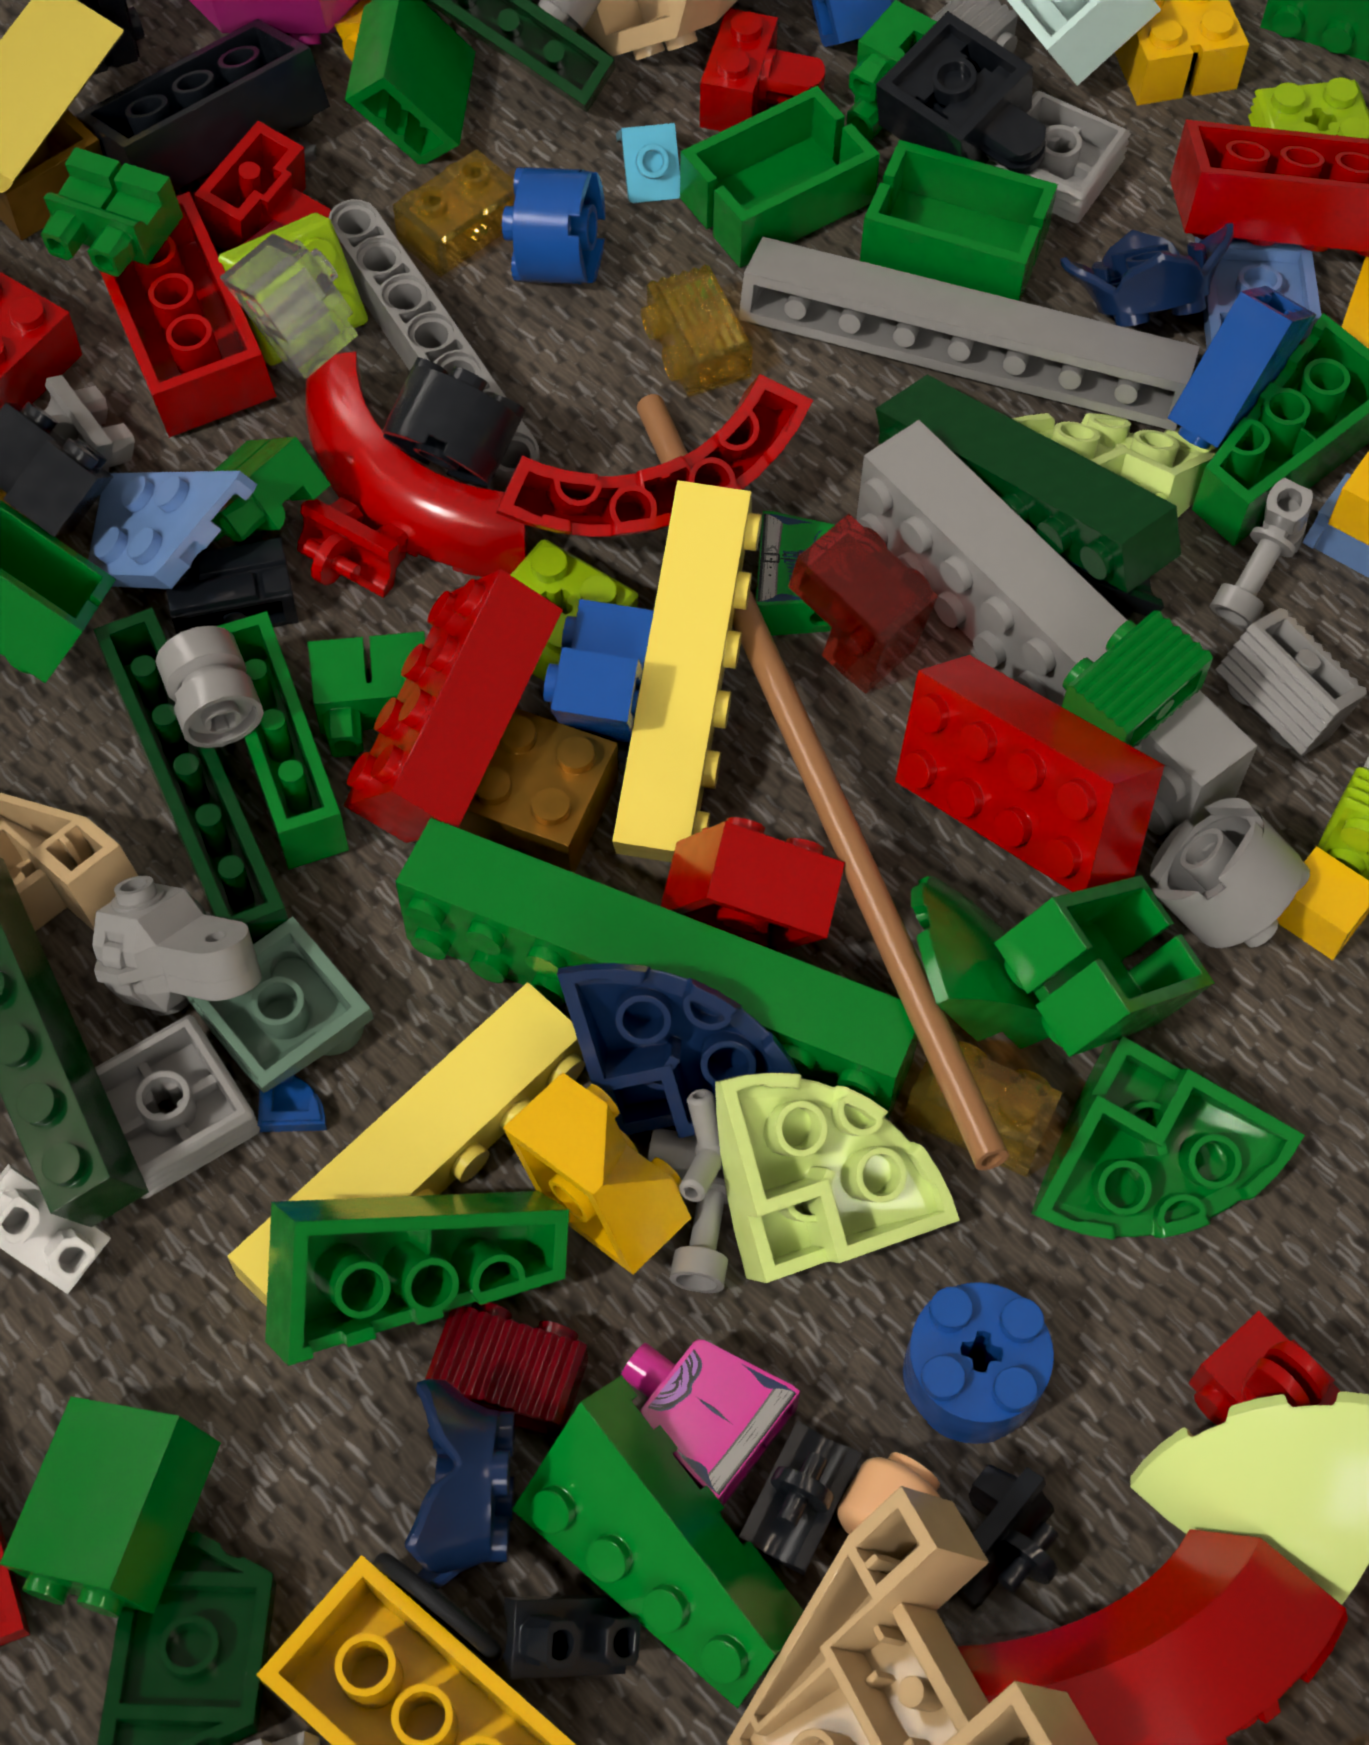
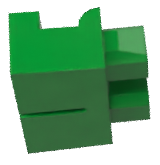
(877, 53)
(112, 209)
(281, 474)
(342, 685)

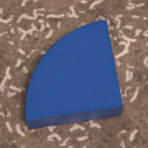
(291, 1108)

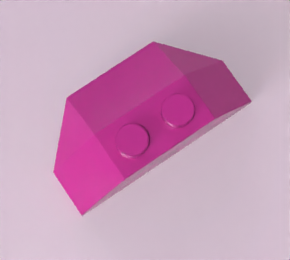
(299, 18)

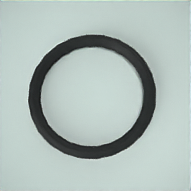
(439, 1607)

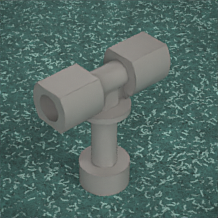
(1280, 535)
(699, 1264)

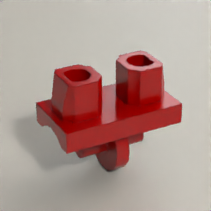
(347, 547)

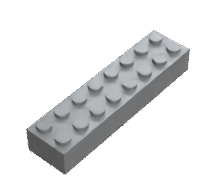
(1030, 607)

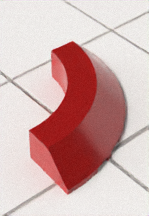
(1185, 1651)

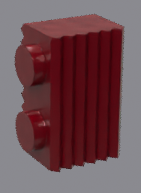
(512, 1365)

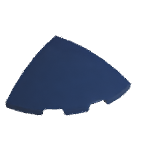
(660, 1039)

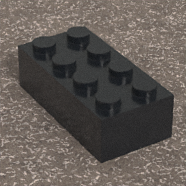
(205, 103)

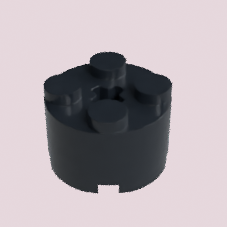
(452, 422)

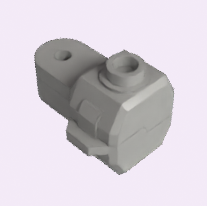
(162, 946)

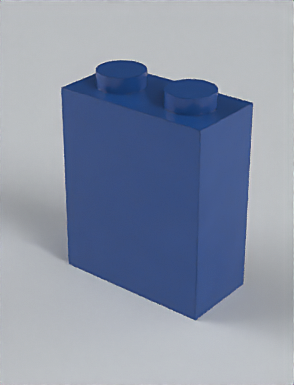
(1239, 365)

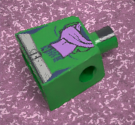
(781, 543)

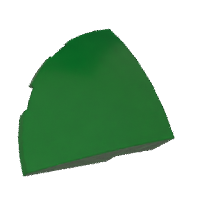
(968, 968)
(1157, 1150)

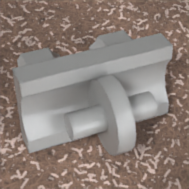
(80, 416)

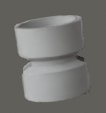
(209, 686)

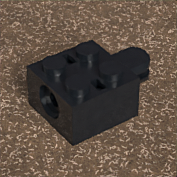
(963, 98)

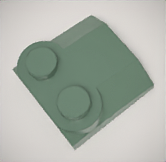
(293, 1013)

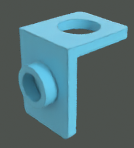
(650, 162)

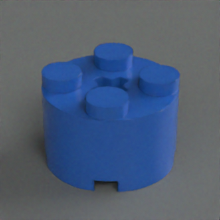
(555, 225)
(1013, 1347)

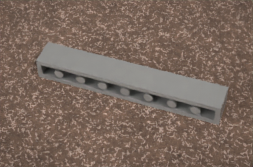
(966, 332)

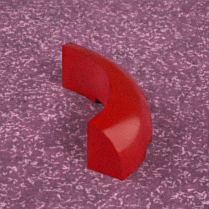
(644, 500)
(441, 516)

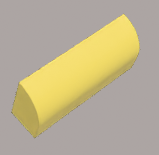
(42, 70)

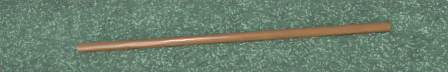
(850, 846)

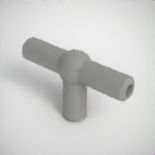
(707, 1150)

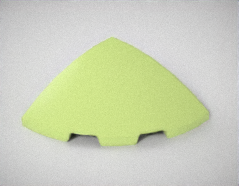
(1147, 458)
(819, 1175)
(1277, 1477)

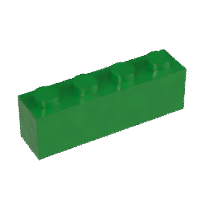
(286, 754)

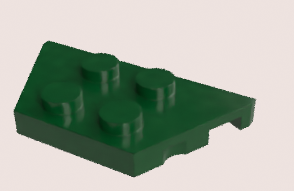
(196, 1659)

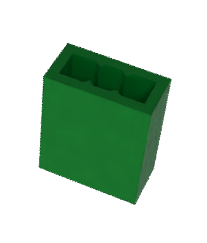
(411, 77)
(110, 1506)

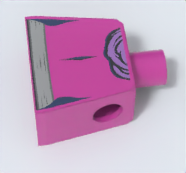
(713, 1410)

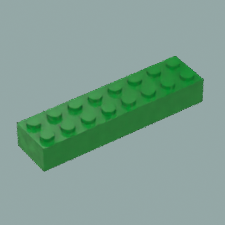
(530, 918)

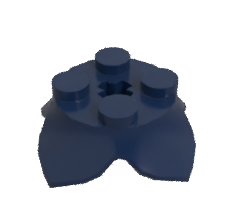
(1150, 275)
(473, 1495)

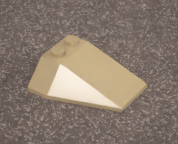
(646, 24)

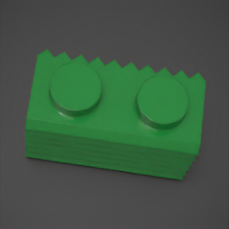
(1138, 680)

